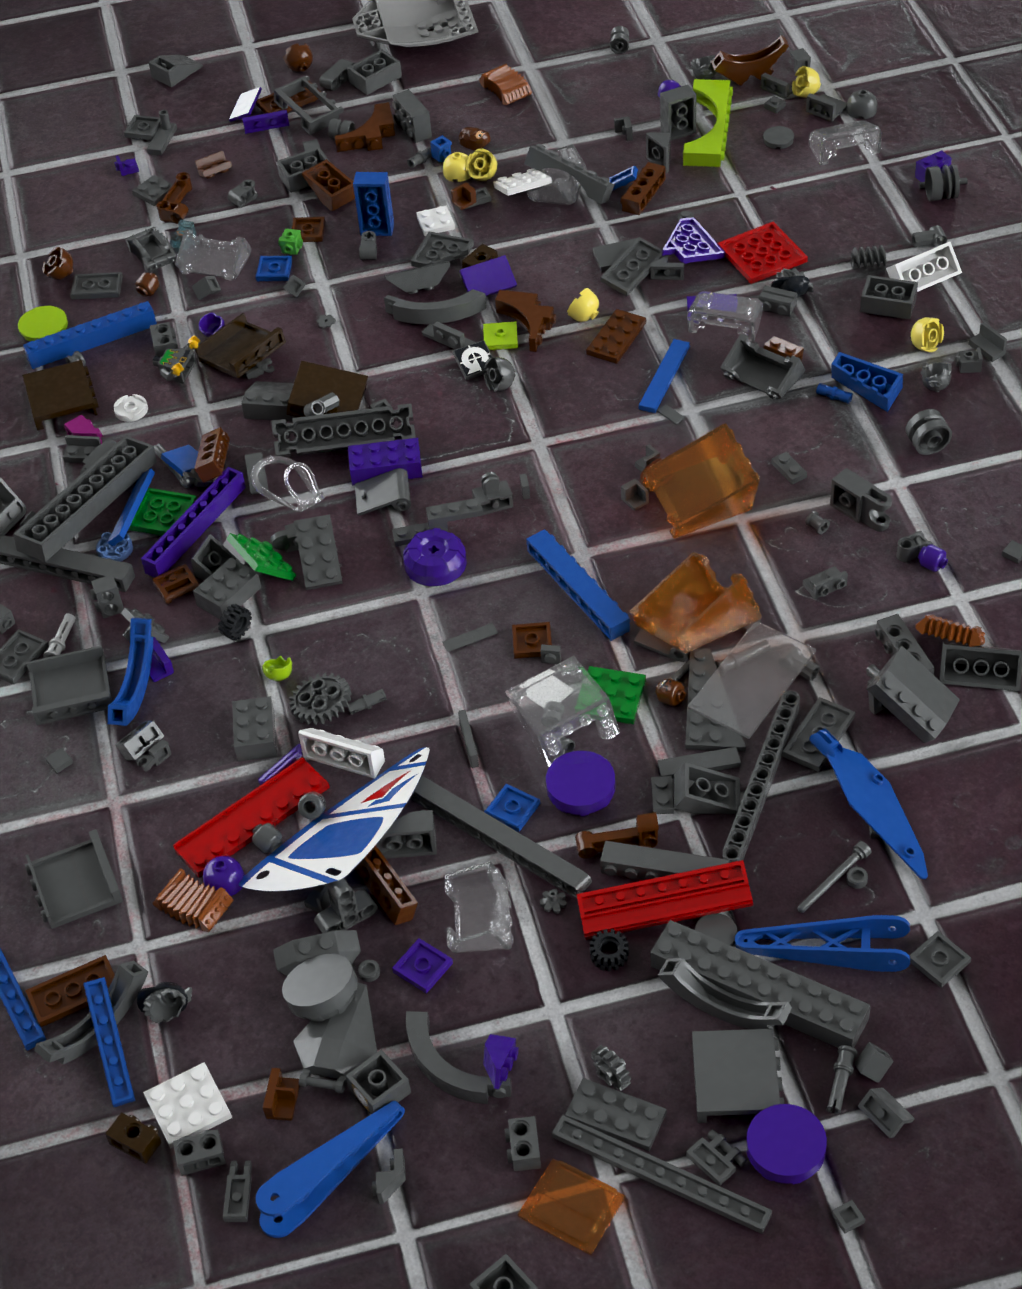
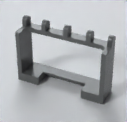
(283, 100)

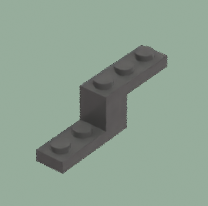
(438, 517)

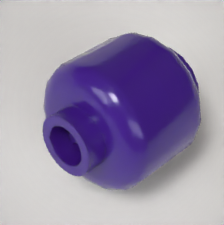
(933, 558)

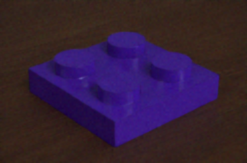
(422, 965)

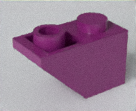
(82, 427)

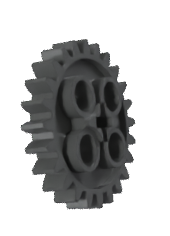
(320, 698)

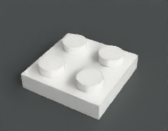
(435, 220)

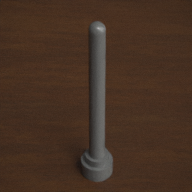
(860, 851)

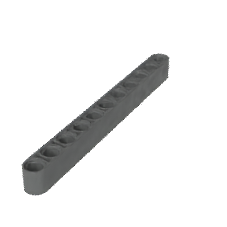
(762, 778)
(501, 838)

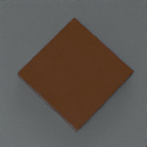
(311, 228)
(529, 638)

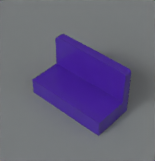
(161, 664)

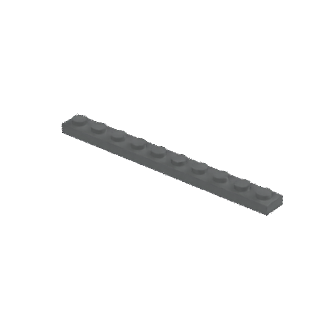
(662, 1174)

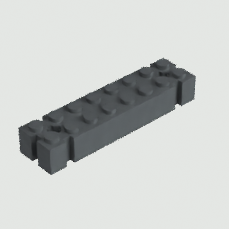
(342, 429)

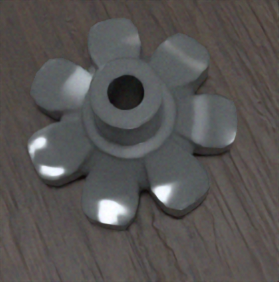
(553, 900)

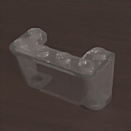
(480, 909)

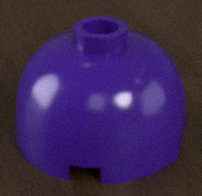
(223, 873)

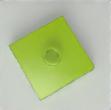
(501, 335)

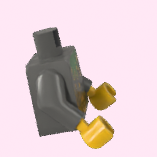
(177, 363)

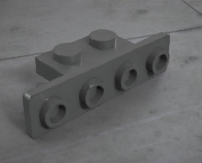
(446, 335)

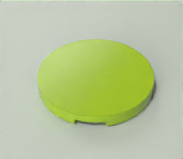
(42, 322)

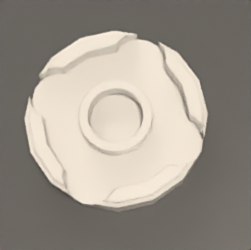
(130, 408)

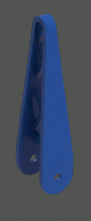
(833, 933)
(317, 1174)

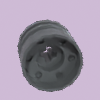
(942, 183)

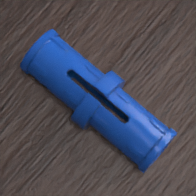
(834, 393)

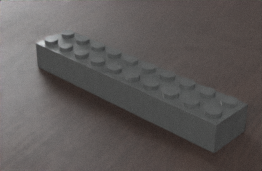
(84, 498)
(815, 1007)

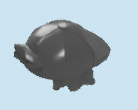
(703, 67)
(936, 375)

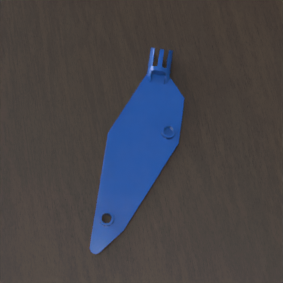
(872, 799)

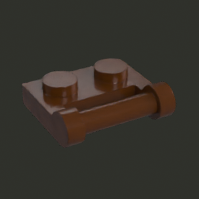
(173, 580)

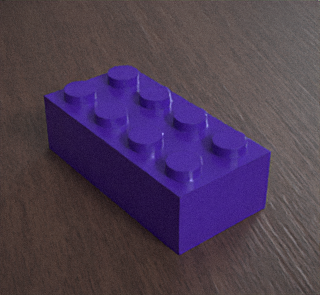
(381, 457)

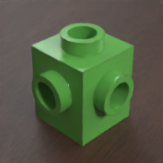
(290, 241)

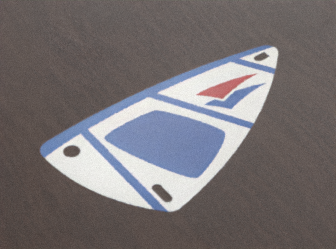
(340, 834)

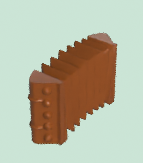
(506, 84)
(951, 631)
(193, 901)

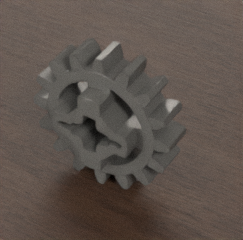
(611, 1068)

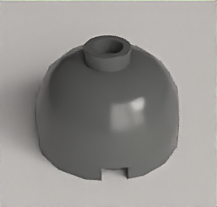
(862, 104)
(499, 374)

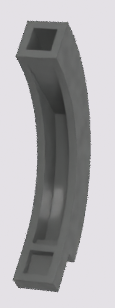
(433, 312)
(719, 1003)
(82, 1037)
(441, 1073)

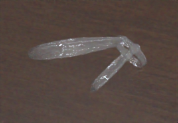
(298, 468)

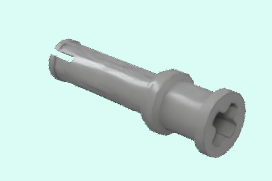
(56, 644)

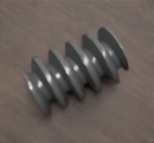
(868, 256)

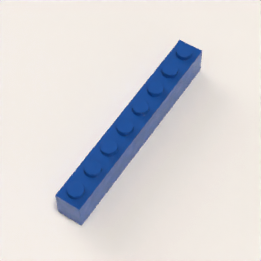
(89, 334)
(578, 585)

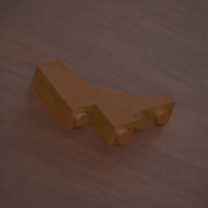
(740, 67)
(370, 133)
(528, 311)

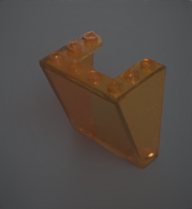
(704, 482)
(694, 608)

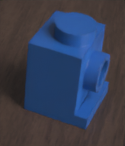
(440, 152)

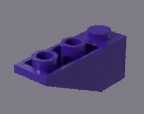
(499, 1058)

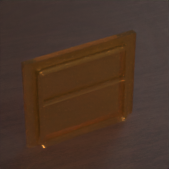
(572, 1205)

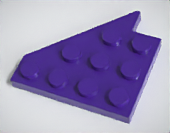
(692, 243)

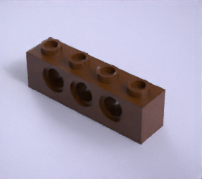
(643, 188)
(212, 454)
(387, 887)

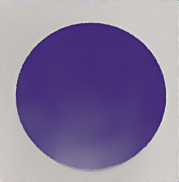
(434, 558)
(580, 783)
(786, 1143)

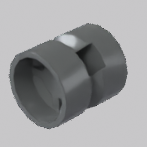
(619, 40)
(337, 127)

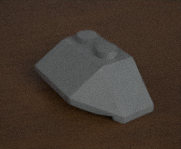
(419, 278)
(299, 950)

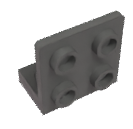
(825, 106)

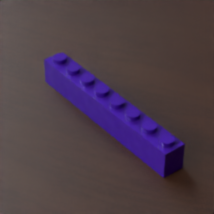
(193, 522)

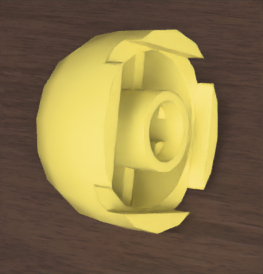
(806, 82)
(481, 165)
(454, 167)
(584, 307)
(927, 334)

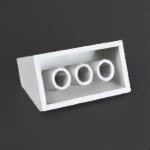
(927, 267)
(341, 752)

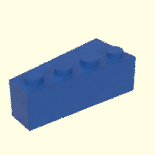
(867, 379)

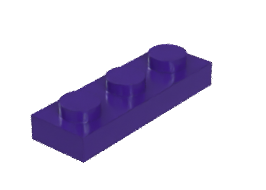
(265, 121)

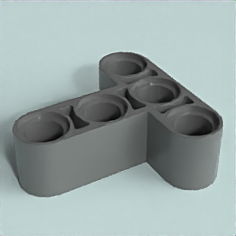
(345, 909)

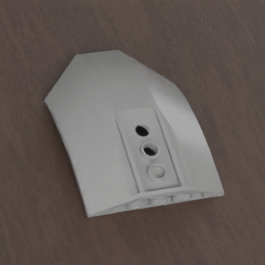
(408, 21)

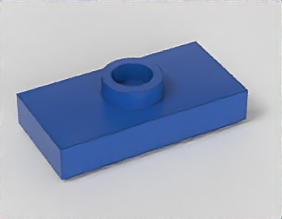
(624, 177)

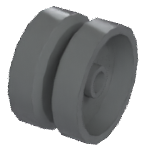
(928, 432)

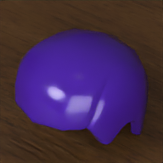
(667, 85)
(210, 324)

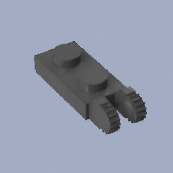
(237, 1193)

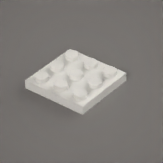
(522, 182)
(187, 1104)

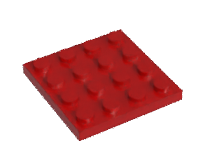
(762, 252)

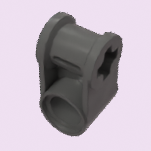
(243, 193)
(368, 247)
(910, 546)

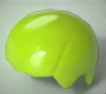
(277, 669)

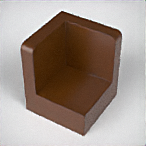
(463, 196)

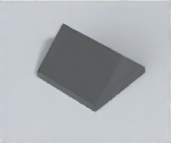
(658, 148)
(209, 558)

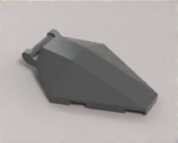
(337, 1044)

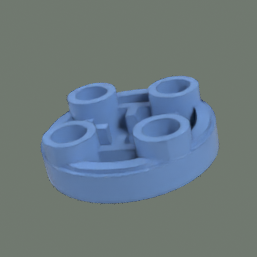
(118, 552)

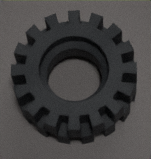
(234, 622)
(609, 939)

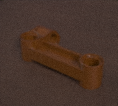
(171, 208)
(644, 835)

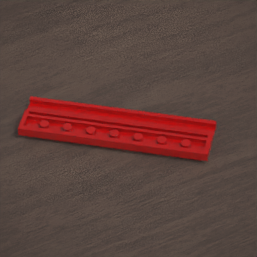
(234, 826)
(665, 899)

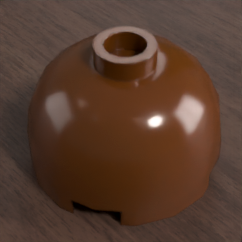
(298, 57)
(59, 264)

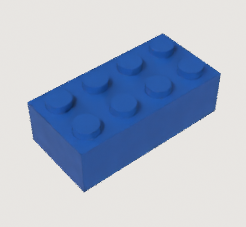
(373, 203)

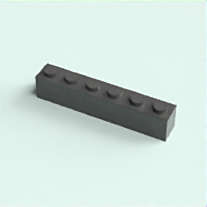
(650, 863)

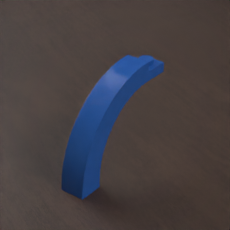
(136, 678)

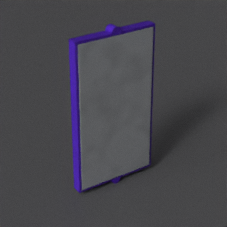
(245, 104)

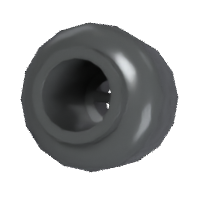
(306, 808)
(266, 838)

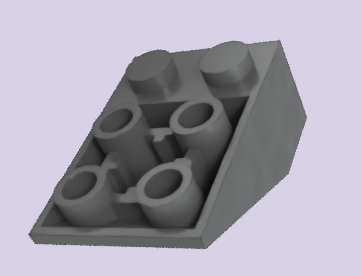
(172, 68)

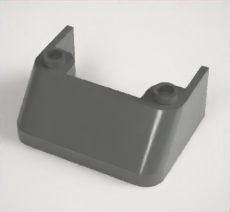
(11, 508)

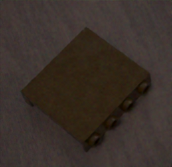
(239, 346)
(318, 380)
(59, 391)

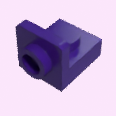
(126, 167)

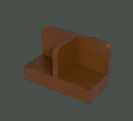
(280, 1096)

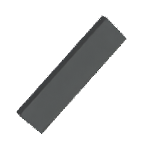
(712, 760)

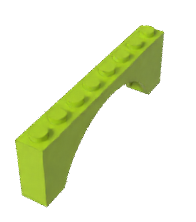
(711, 147)

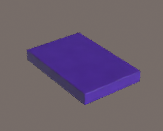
(489, 276)

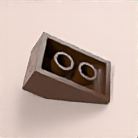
(330, 185)

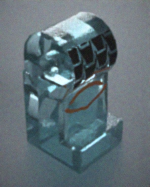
(176, 238)

